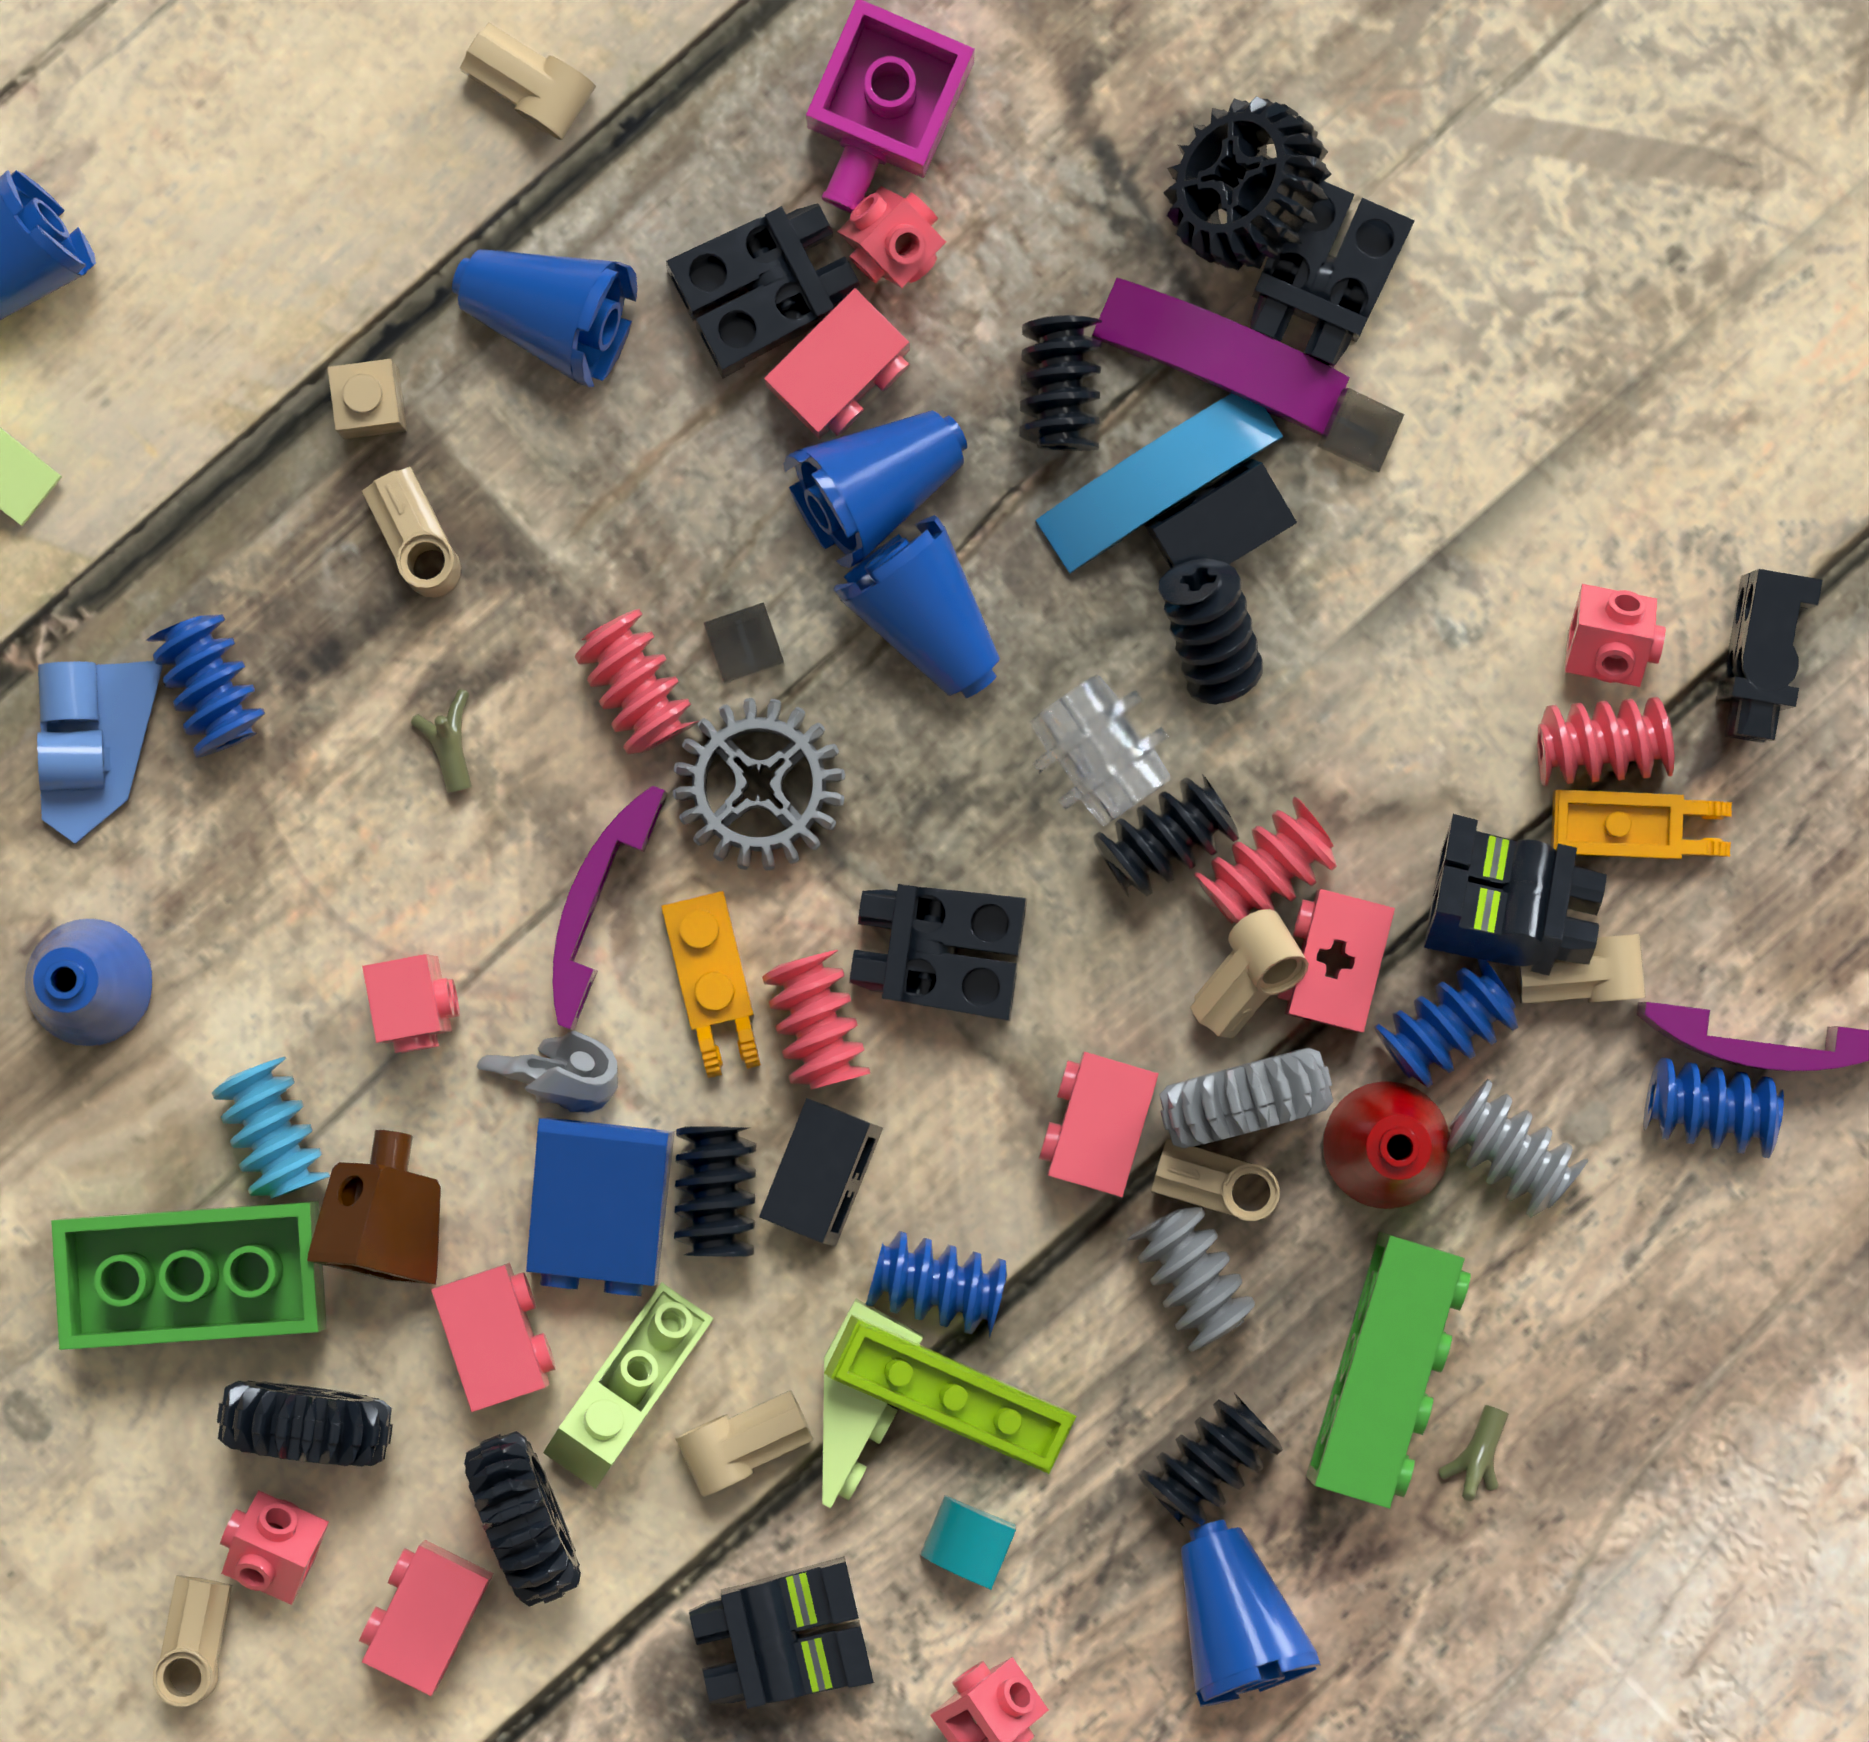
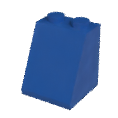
(598, 1204)

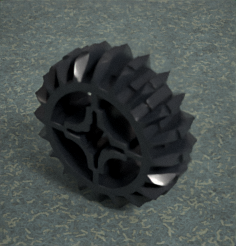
(1262, 195)
(304, 1423)
(522, 1518)

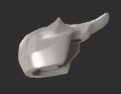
(576, 1077)

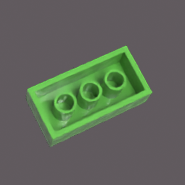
(187, 1275)
(1386, 1370)

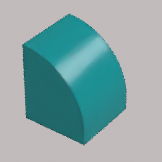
(968, 1542)

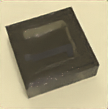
(1360, 430)
(744, 643)

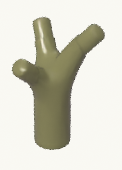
(447, 742)
(1479, 1454)

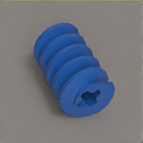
(206, 683)
(1449, 1023)
(1714, 1106)
(938, 1283)

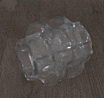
(1100, 750)

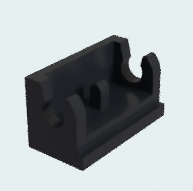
(1223, 518)
(821, 1172)

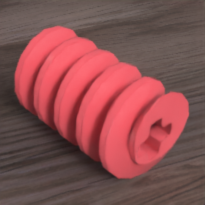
(633, 684)
(1605, 740)
(1270, 865)
(815, 1021)

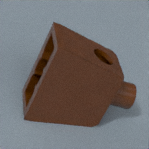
(380, 1216)

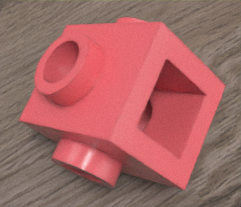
(892, 237)
(1613, 635)
(272, 1546)
(997, 1699)

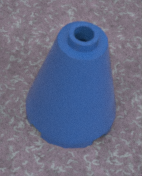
(35, 245)
(551, 306)
(873, 480)
(924, 608)
(110, 984)
(1238, 1619)

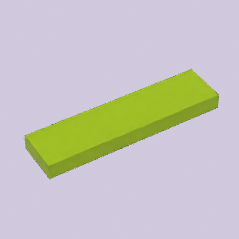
(949, 1394)

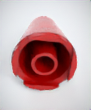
(1358, 1141)

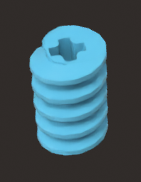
(269, 1130)

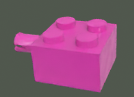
(885, 98)

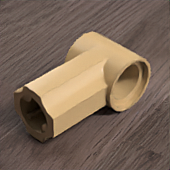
(541, 88)
(412, 529)
(1261, 965)
(1611, 975)
(1209, 1179)
(731, 1447)
(192, 1633)

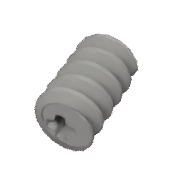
(1512, 1150)
(1194, 1275)

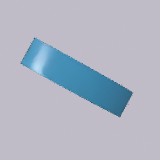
(1156, 479)

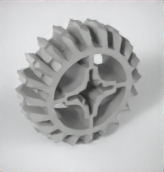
(722, 744)
(1246, 1098)

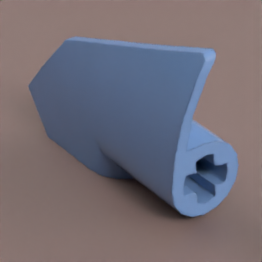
(90, 739)

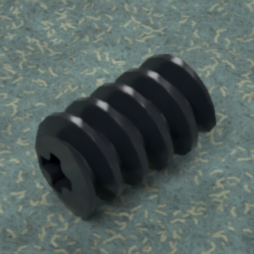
(1059, 382)
(1211, 630)
(1166, 836)
(715, 1191)
(1210, 1461)

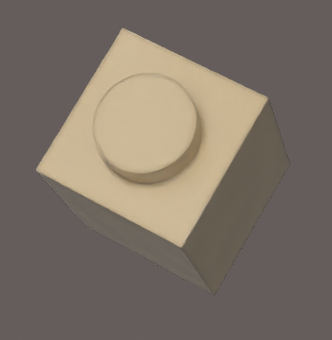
(367, 399)

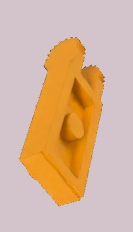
(1633, 824)
(711, 975)

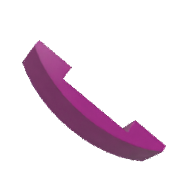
(1220, 354)
(632, 828)
(1690, 1027)

